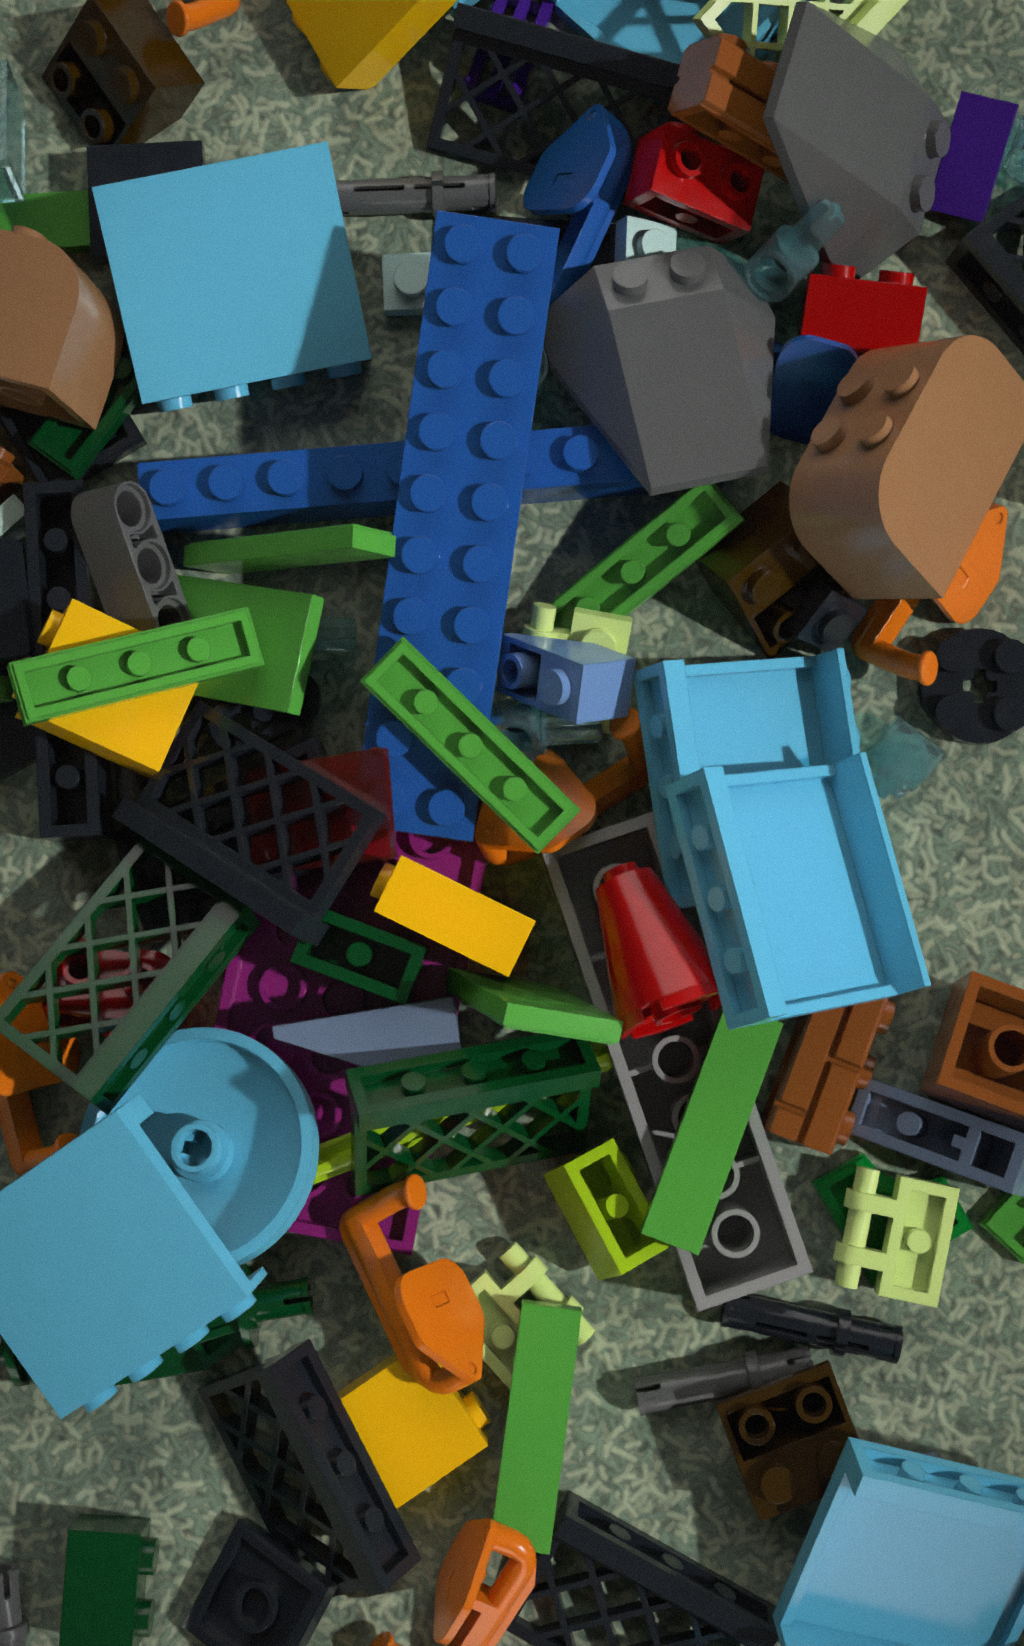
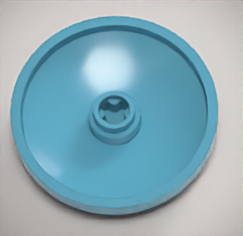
(231, 1132)

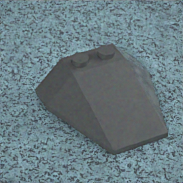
(854, 132)
(670, 365)

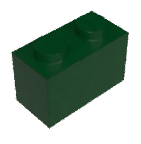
(364, 957)
(107, 1581)

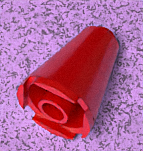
(652, 954)

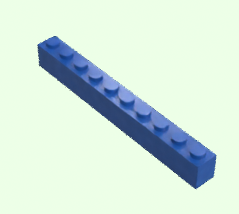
(357, 481)

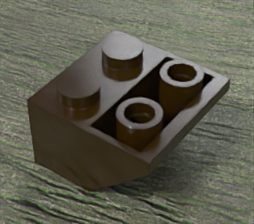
(121, 73)
(763, 571)
(787, 1438)

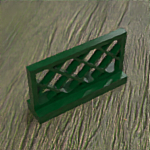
(155, 1011)
(466, 1086)

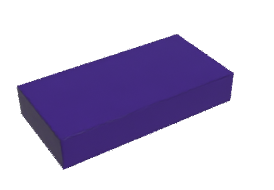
(974, 156)

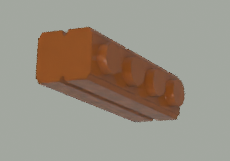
(725, 97)
(821, 1071)

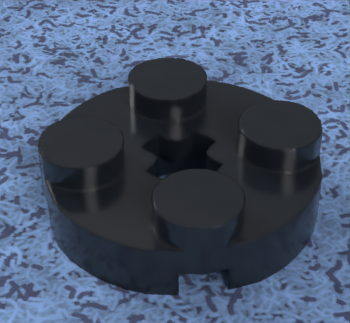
(955, 709)

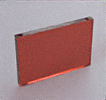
(360, 773)

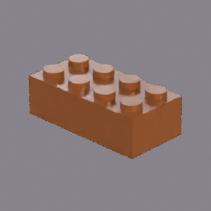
(980, 1050)

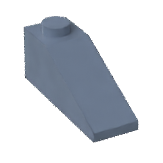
(379, 1033)
(941, 1136)

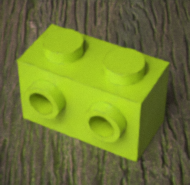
(604, 1209)

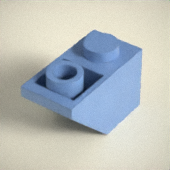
(566, 677)

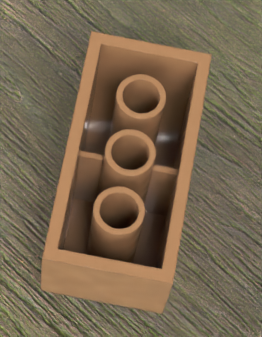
(55, 332)
(908, 465)

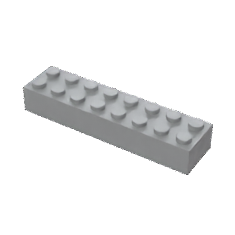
(753, 1229)

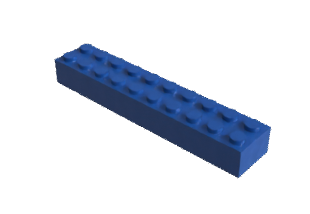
(462, 488)

